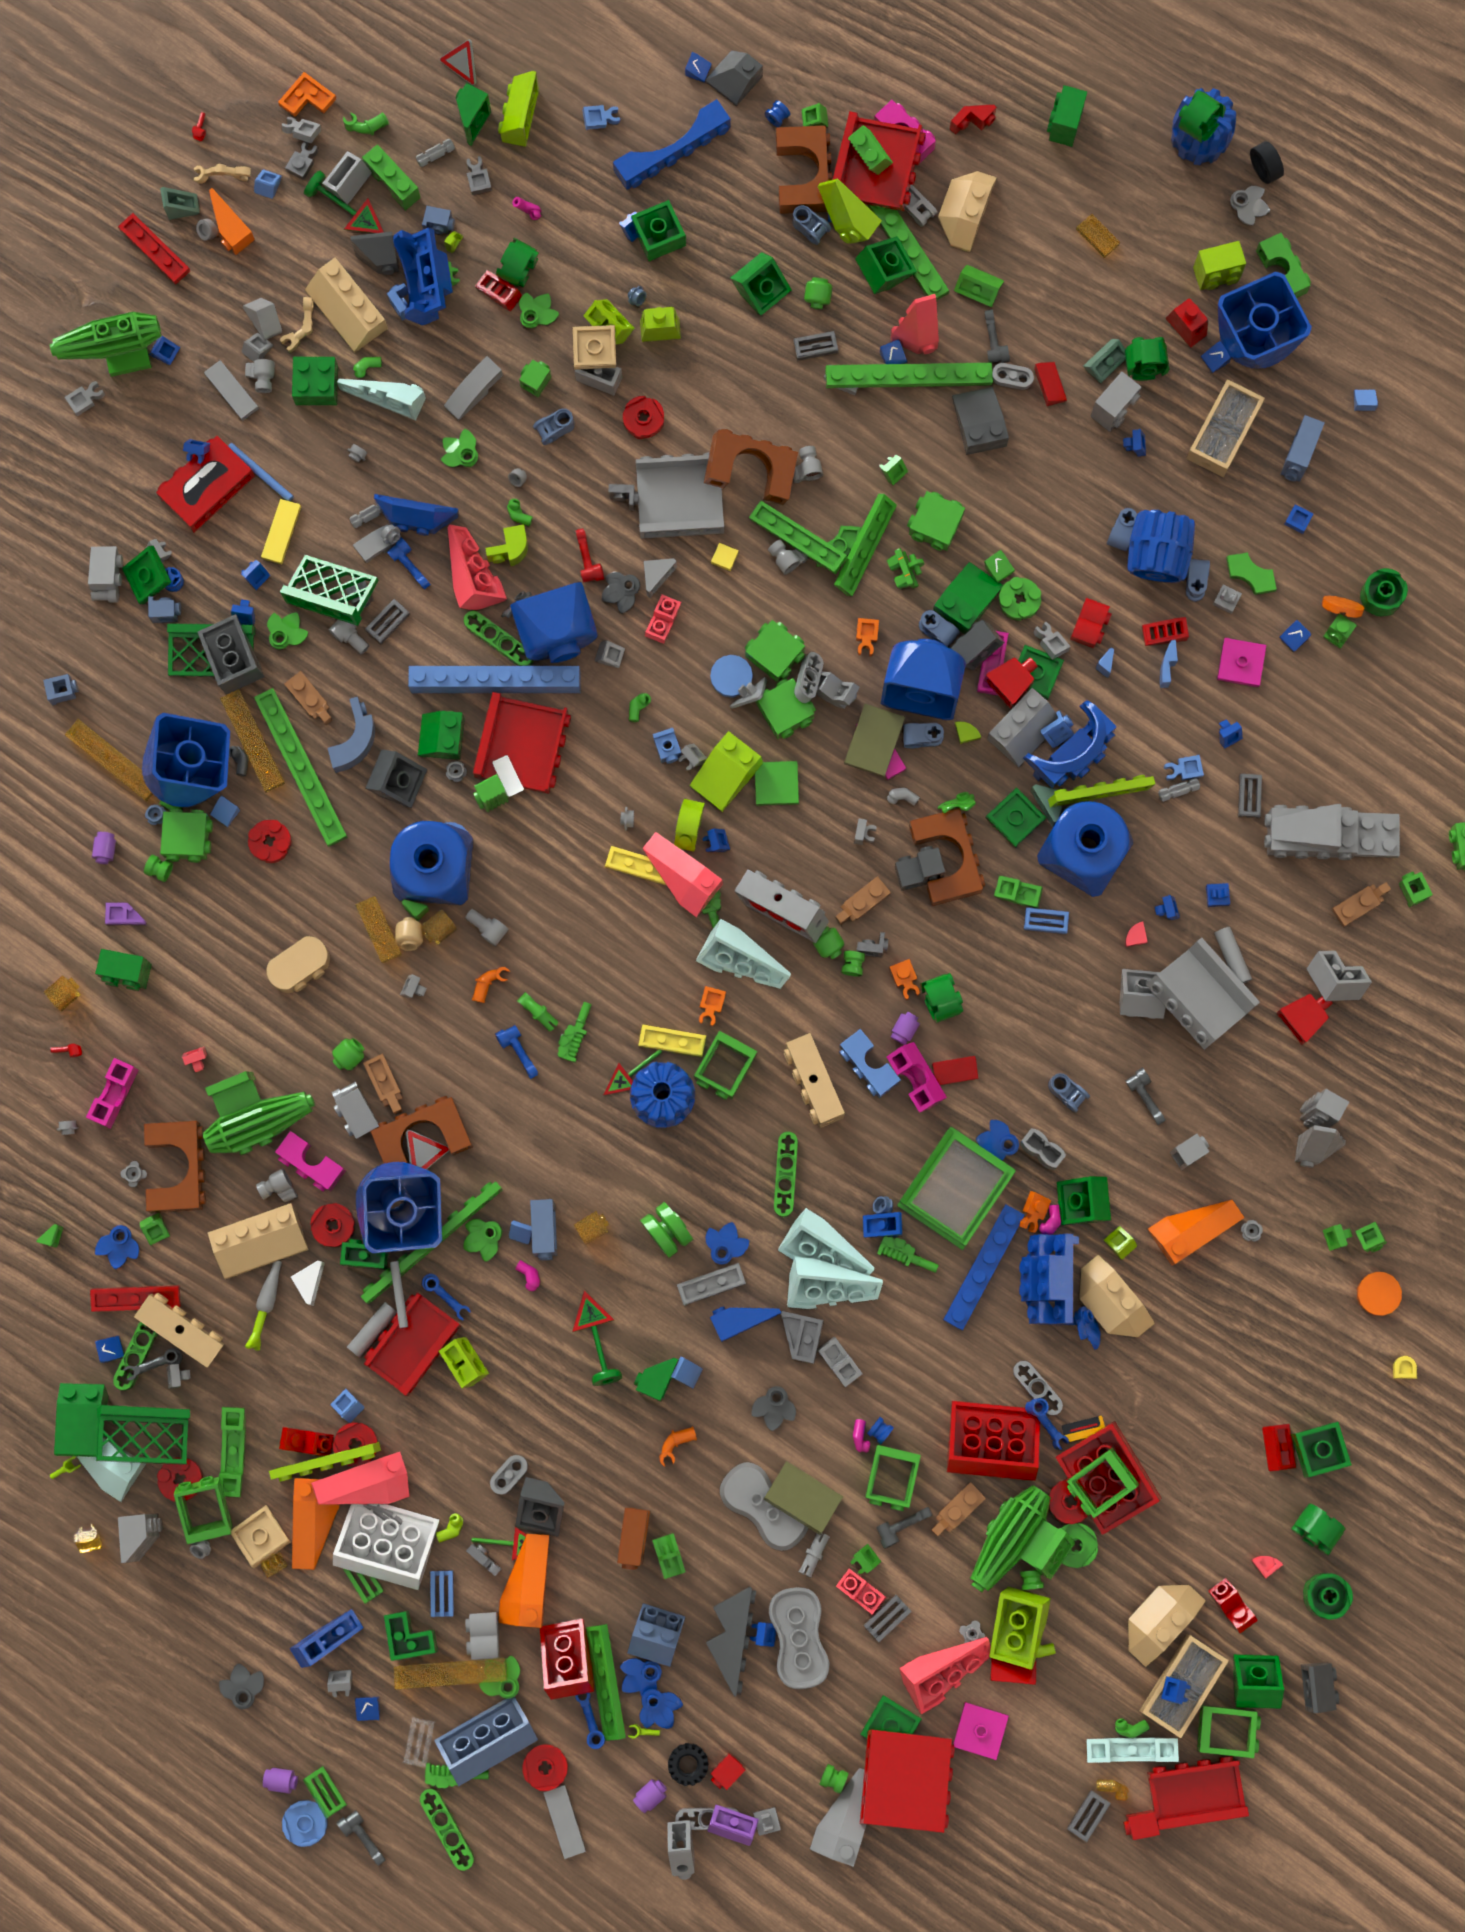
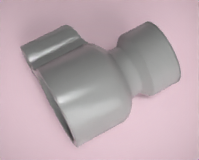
(263, 371)
(810, 468)
(786, 559)
(279, 1183)

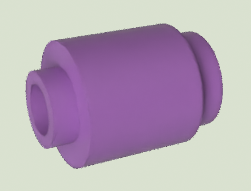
(104, 847)
(905, 1028)
(280, 1780)
(650, 1795)

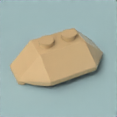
(965, 208)
(1112, 1300)
(1161, 1620)

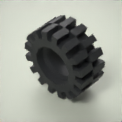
(685, 1778)

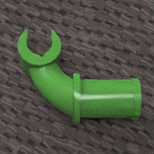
(366, 127)
(539, 1012)

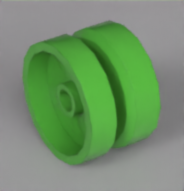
(667, 1229)

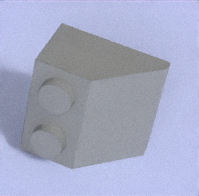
(1136, 996)

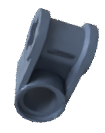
(813, 227)
(553, 427)
(1122, 531)
(1197, 577)
(938, 630)
(919, 735)
(1069, 1092)

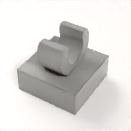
(159, 548)
(1227, 599)
(694, 756)
(861, 832)
(411, 987)
(175, 1376)
(339, 1682)
(768, 1821)

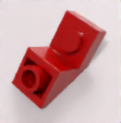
(979, 115)
(306, 1441)
(1232, 1605)

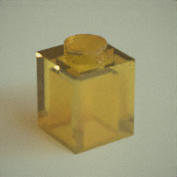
(438, 927)
(62, 992)
(592, 1227)

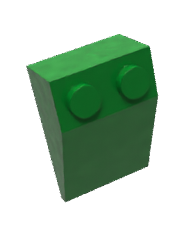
(967, 598)
(77, 1419)

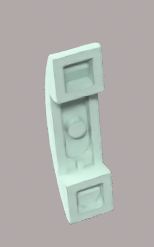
(1132, 1749)

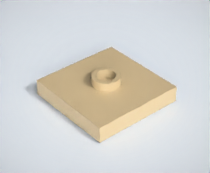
(594, 347)
(260, 1536)

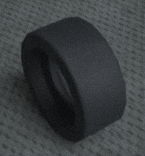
(1266, 162)

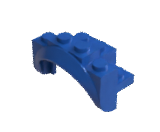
(425, 274)
(1077, 752)
(1048, 1279)

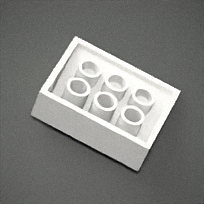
(380, 1550)

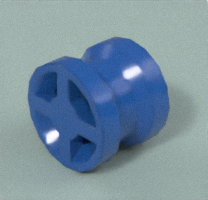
(777, 113)
(174, 574)
(880, 1430)

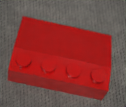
(993, 1441)
(1103, 1482)

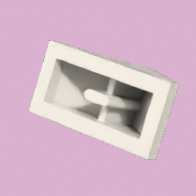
(308, 1281)

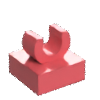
(195, 1057)

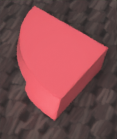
(1136, 935)
(1266, 1565)

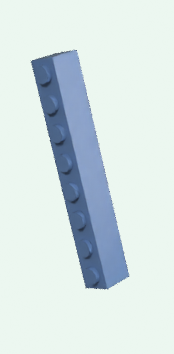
(494, 679)

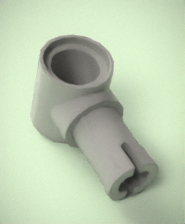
(347, 632)
(491, 929)

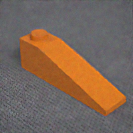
(1190, 1230)
(310, 1525)
(525, 1590)

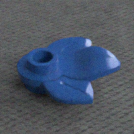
(994, 1140)
(726, 1240)
(118, 1250)
(1087, 1326)
(636, 1676)
(661, 1711)

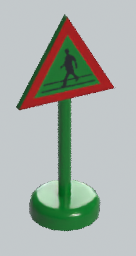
(363, 220)
(590, 1315)

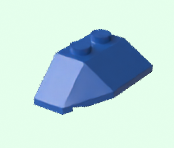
(415, 515)

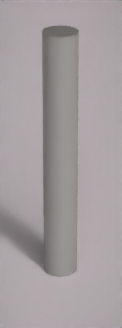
(398, 1292)

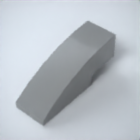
(473, 388)

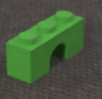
(387, 171)
(1278, 251)

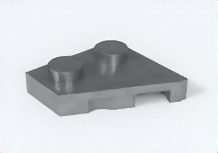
(802, 1335)

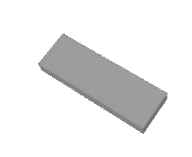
(231, 390)
(711, 1284)
(564, 1821)

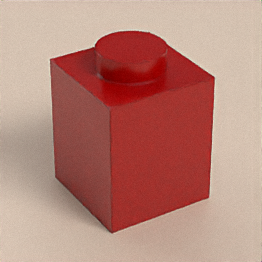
(727, 1772)
(1141, 1825)

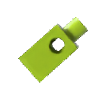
(660, 324)

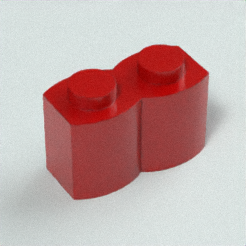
(1090, 622)

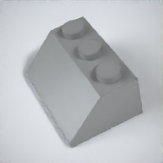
(1021, 728)
(137, 1535)

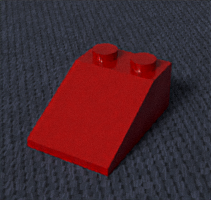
(566, 1659)

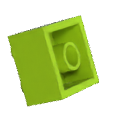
(1219, 265)

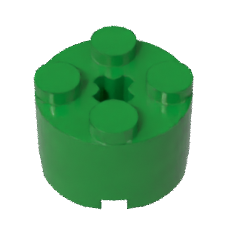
(1201, 116)
(516, 263)
(1147, 358)
(1394, 589)
(941, 997)
(1318, 1529)
(1314, 1594)

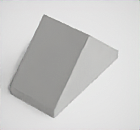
(264, 317)
(657, 573)

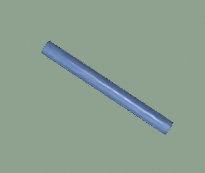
(262, 474)

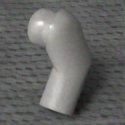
(900, 794)

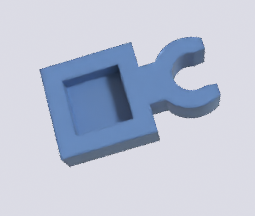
(597, 118)
(1187, 767)

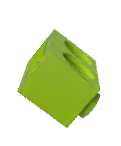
(604, 314)
(463, 1362)

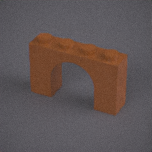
(812, 143)
(779, 463)
(950, 827)
(443, 1114)
(188, 1193)
(633, 1538)

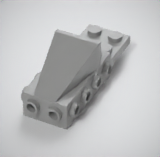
(1331, 833)

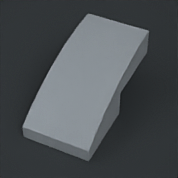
(372, 545)
(839, 1361)

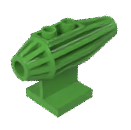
(117, 338)
(248, 1119)
(1021, 1534)

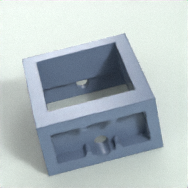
(1302, 448)
(543, 1229)

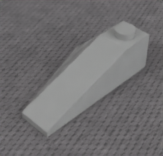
(1317, 1145)

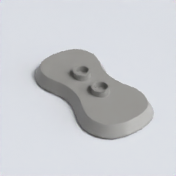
(744, 1494)
(801, 1656)

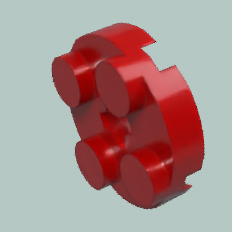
(644, 405)
(280, 847)
(320, 1228)
(354, 1431)
(168, 1474)
(1059, 1507)
(536, 1777)

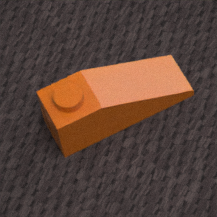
(232, 229)

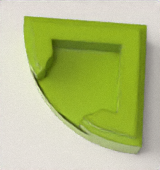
(453, 241)
(966, 732)

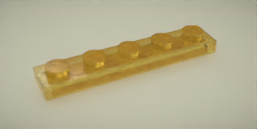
(252, 740)
(109, 758)
(450, 1673)

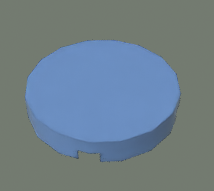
(730, 674)
(304, 1823)

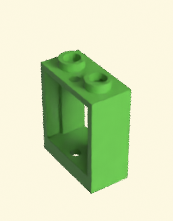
(735, 1046)
(900, 1455)
(1120, 1469)
(208, 1530)
(1204, 1731)

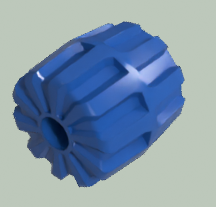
(1212, 148)
(1161, 546)
(659, 1079)

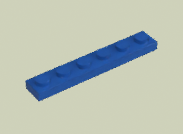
(983, 1267)

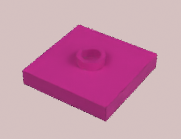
(1241, 662)
(980, 1731)

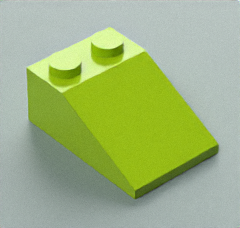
(847, 212)
(726, 771)
(1019, 1627)

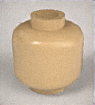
(409, 934)

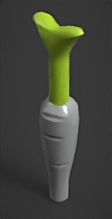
(264, 1305)

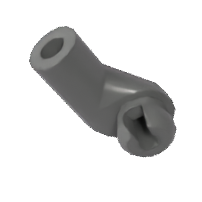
(240, 758)

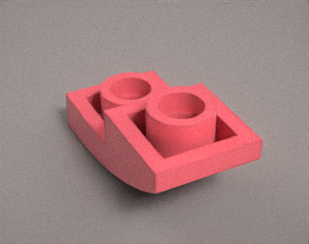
(663, 619)
(861, 1591)

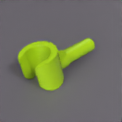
(67, 1467)
(642, 1731)

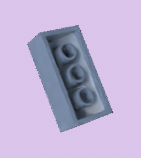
(485, 1740)

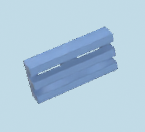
(1028, 911)
(442, 1613)

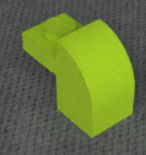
(514, 549)
(688, 824)

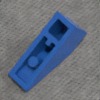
(737, 1320)
(326, 1639)

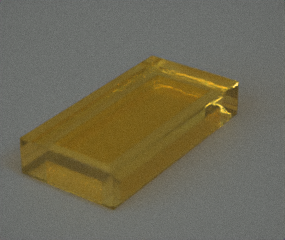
(1098, 235)

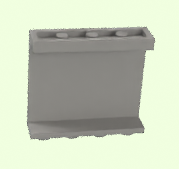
(676, 498)
(1203, 993)

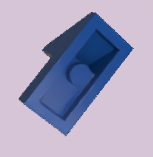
(882, 1225)

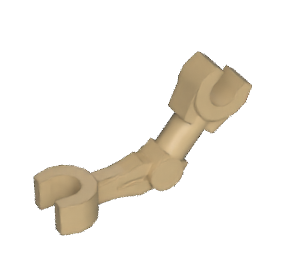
(239, 173)
(306, 329)

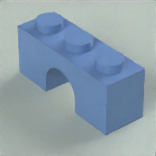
(879, 1080)

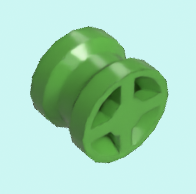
(1031, 1579)

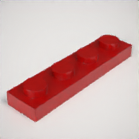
(154, 248)
(130, 1297)

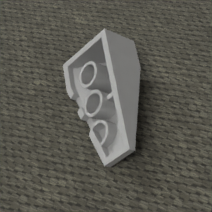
(839, 1831)

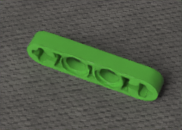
(499, 638)
(789, 1174)
(134, 1348)
(450, 1827)

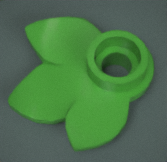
(537, 308)
(458, 449)
(287, 628)
(963, 801)
(480, 1240)
(497, 1688)

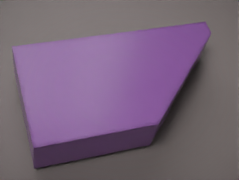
(122, 915)

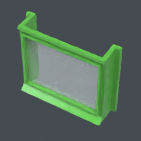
(956, 1188)

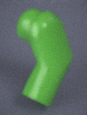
(365, 363)
(516, 513)
(637, 705)
(1129, 1730)

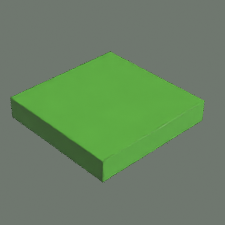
(777, 783)

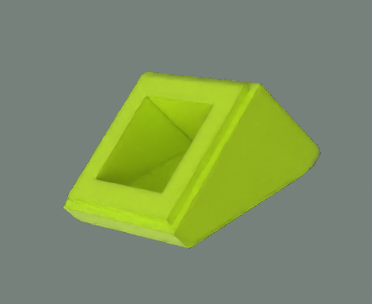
(1120, 1242)

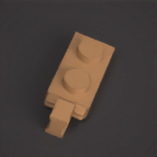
(308, 697)
(863, 901)
(1360, 903)
(384, 1082)
(958, 1509)

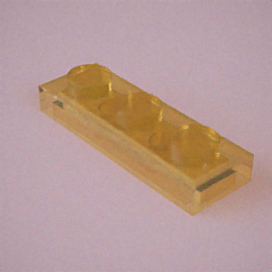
(378, 929)

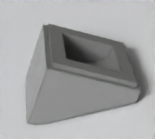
(256, 347)
(609, 654)

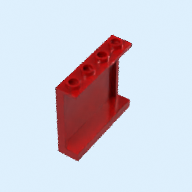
(891, 186)
(528, 736)
(906, 1781)

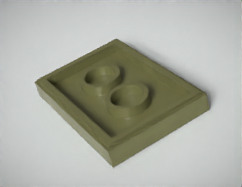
(874, 740)
(803, 1498)

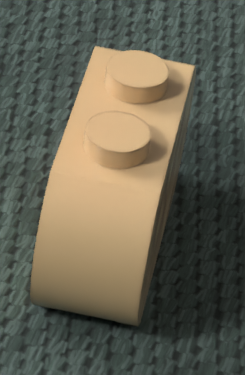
(298, 965)

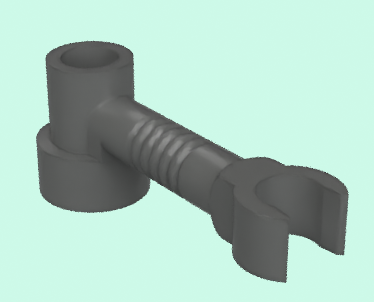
(997, 352)
(1139, 1082)
(139, 1369)
(888, 1532)
(353, 1824)

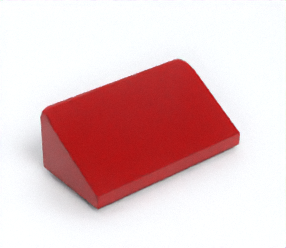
(1050, 383)
(955, 1070)
(1279, 1447)
(1012, 1673)

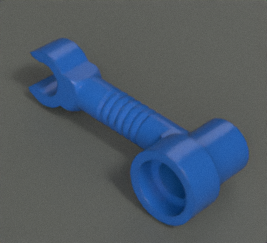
(399, 552)
(510, 1037)
(453, 1303)
(1039, 1408)
(586, 1706)

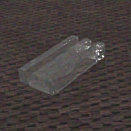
(422, 1722)

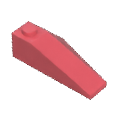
(920, 327)
(472, 579)
(684, 876)
(371, 1483)
(936, 1673)

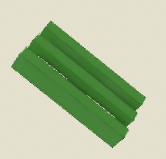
(372, 1594)
(316, 1795)

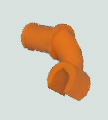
(484, 981)
(674, 1440)

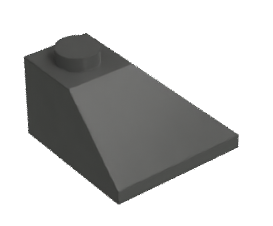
(735, 76)
(377, 252)
(539, 1508)

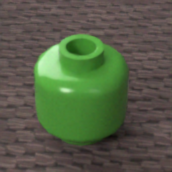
(818, 293)
(829, 943)
(348, 1054)

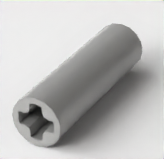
(1232, 954)
(372, 1329)

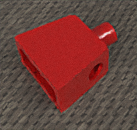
(1188, 320)
(1011, 680)
(1305, 1016)

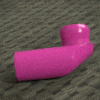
(527, 207)
(1053, 1222)
(531, 1275)
(858, 1435)

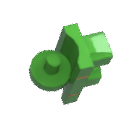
(901, 561)
(669, 1556)

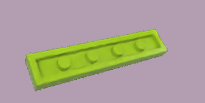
(1101, 790)
(325, 1462)

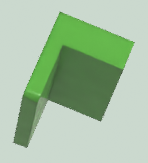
(978, 285)

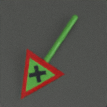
(621, 1080)
(519, 1538)

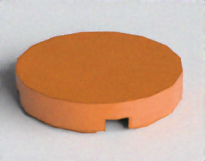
(1342, 605)
(1379, 1293)

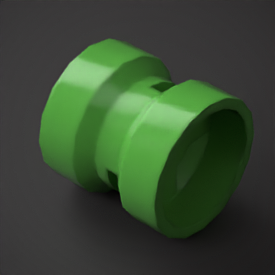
(156, 867)
(853, 963)
(833, 1778)

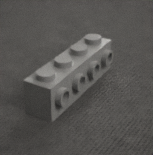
(1323, 1109)

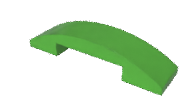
(233, 1450)

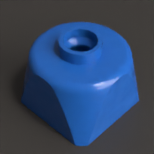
(1262, 322)
(555, 623)
(923, 678)
(186, 759)
(1082, 866)
(445, 881)
(412, 1223)

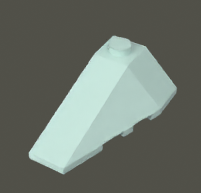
(393, 396)
(735, 952)
(816, 1239)
(820, 1282)
(112, 1477)

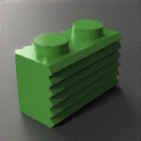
(870, 150)
(490, 793)

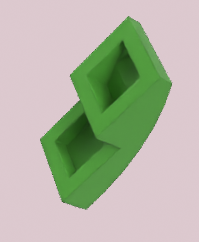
(1018, 892)

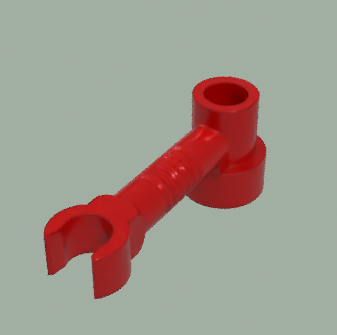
(590, 571)

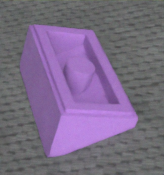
(733, 1825)

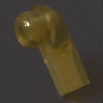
(1113, 1786)

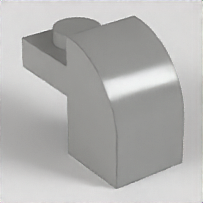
(836, 691)

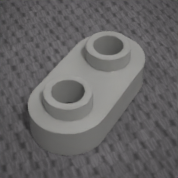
(1013, 374)
(509, 1474)

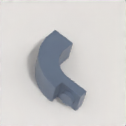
(358, 746)

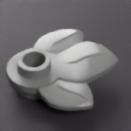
(1252, 206)

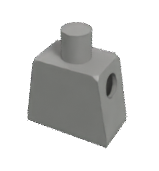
(681, 1859)

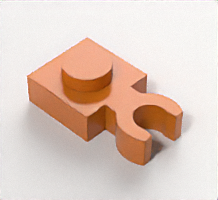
(867, 632)
(904, 976)
(712, 1002)
(1036, 1208)

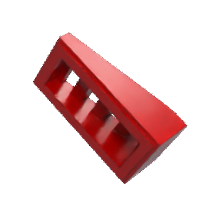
(510, 296)
(1182, 622)

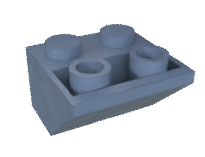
(656, 1635)

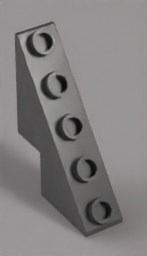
(729, 1645)

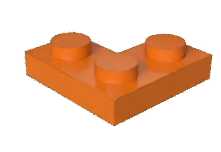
(306, 91)

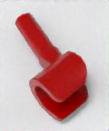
(198, 132)
(73, 1049)

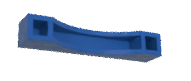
(638, 166)

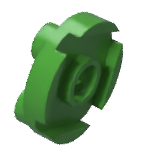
(1008, 601)
(1088, 1545)

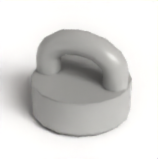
(207, 229)

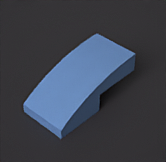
(1169, 660)
(686, 1372)

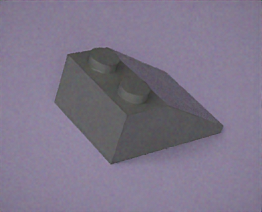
(980, 421)
(230, 654)

